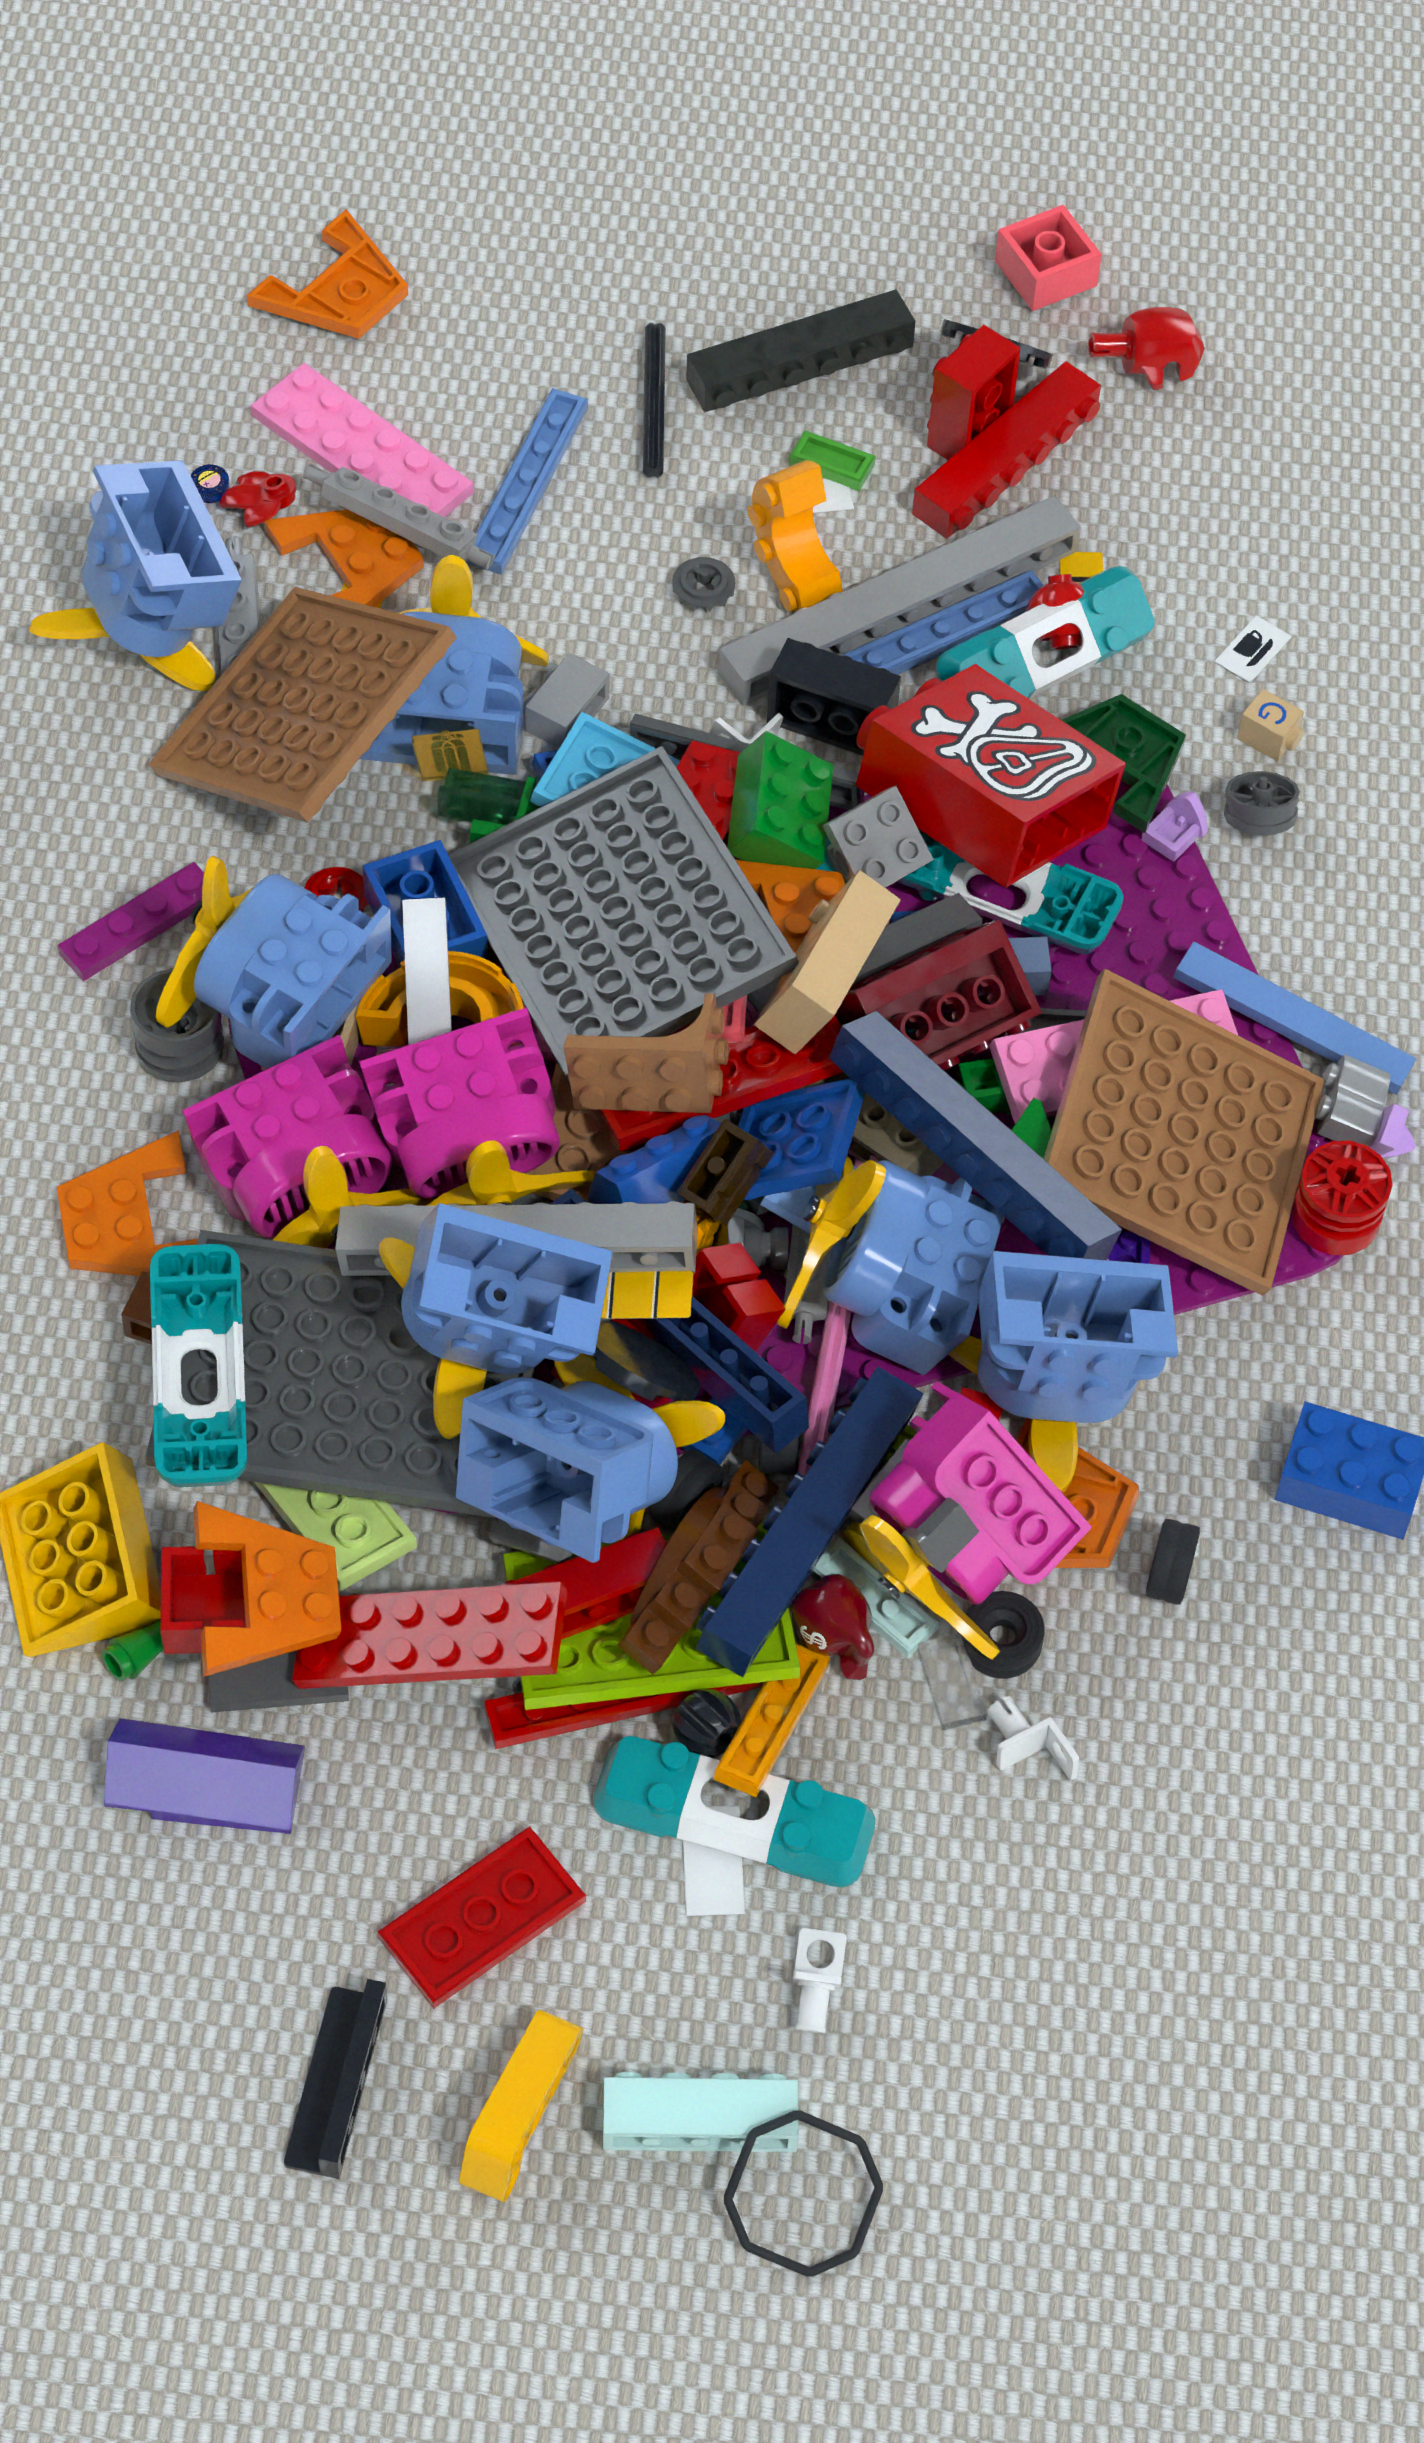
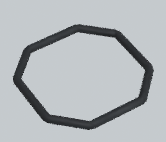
(867, 2217)

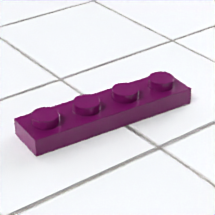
(134, 923)

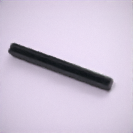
(654, 400)

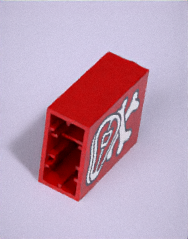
(989, 773)

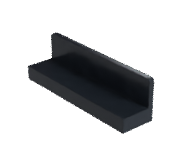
(336, 2080)

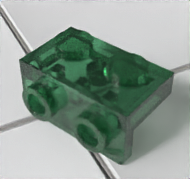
(479, 797)

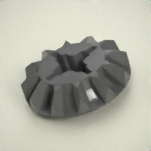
(705, 571)

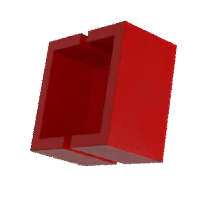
(730, 1290)
(196, 1599)

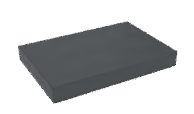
(266, 1685)

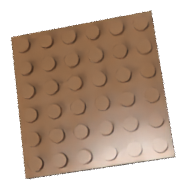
(302, 703)
(1184, 1131)

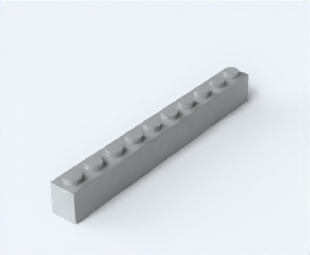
(906, 593)

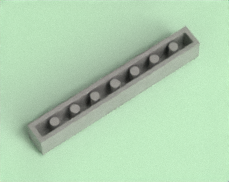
(638, 1234)

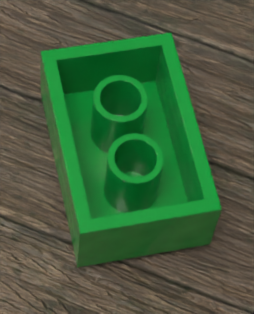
(780, 804)

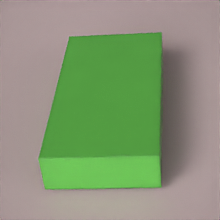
(837, 461)

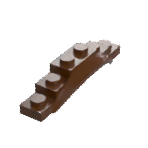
(696, 1564)

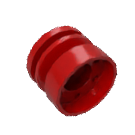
(1341, 1197)

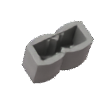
(1352, 1101)

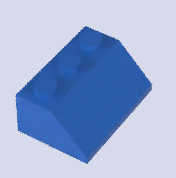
(656, 1169)

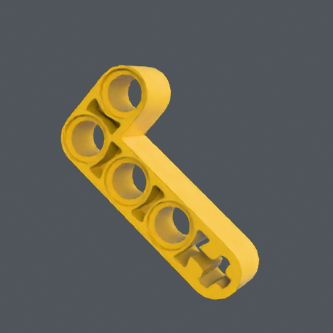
(517, 2105)

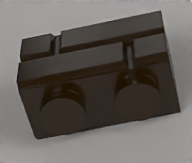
(725, 1172)

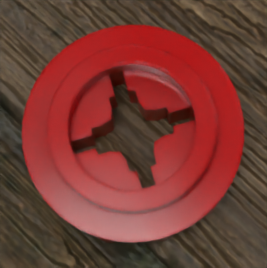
(330, 879)

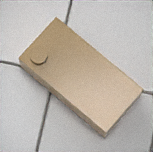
(828, 961)

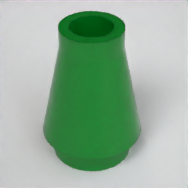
(133, 1652)

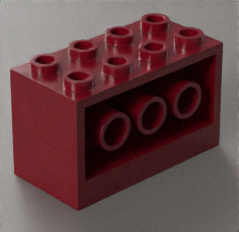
(950, 995)

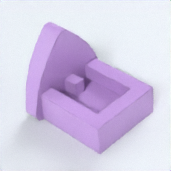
(1177, 826)
(1393, 1135)

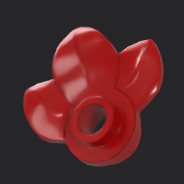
(260, 495)

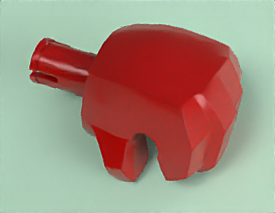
(1150, 342)

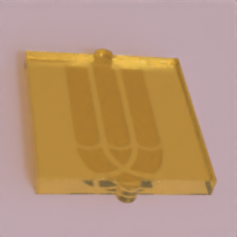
(449, 750)

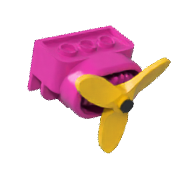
(470, 1113)
(296, 1147)
(1011, 1501)

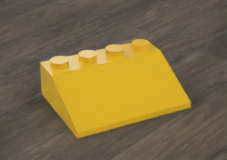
(79, 1553)

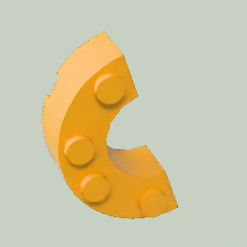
(788, 535)
(476, 993)

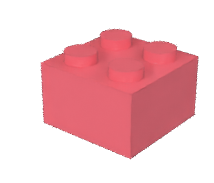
(1048, 257)

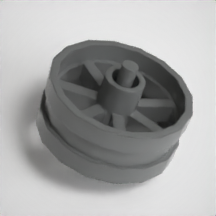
(1261, 803)

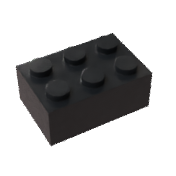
(827, 693)

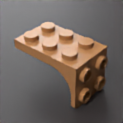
(651, 1072)

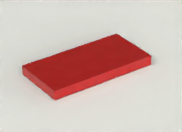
(481, 1917)

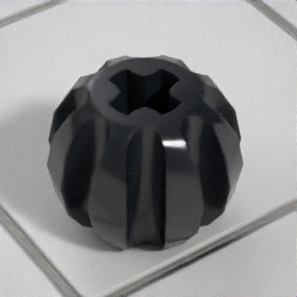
(706, 1722)

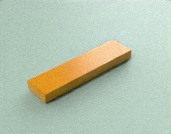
(770, 1725)

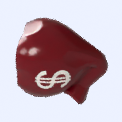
(836, 1620)

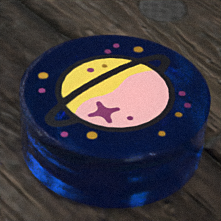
(210, 482)

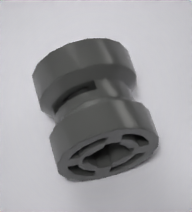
(767, 1246)

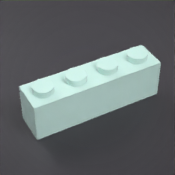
(697, 2112)

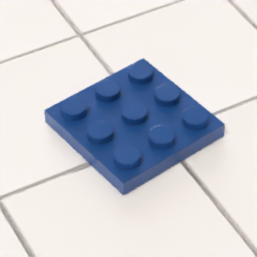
(806, 1132)

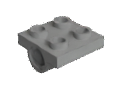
(877, 840)

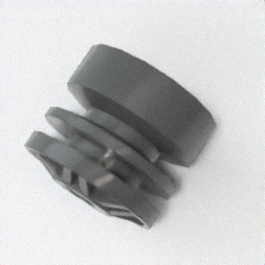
(176, 1052)

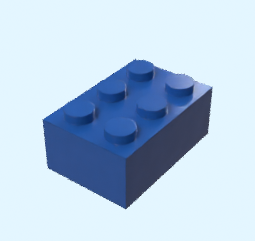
(423, 875)
(1353, 1470)

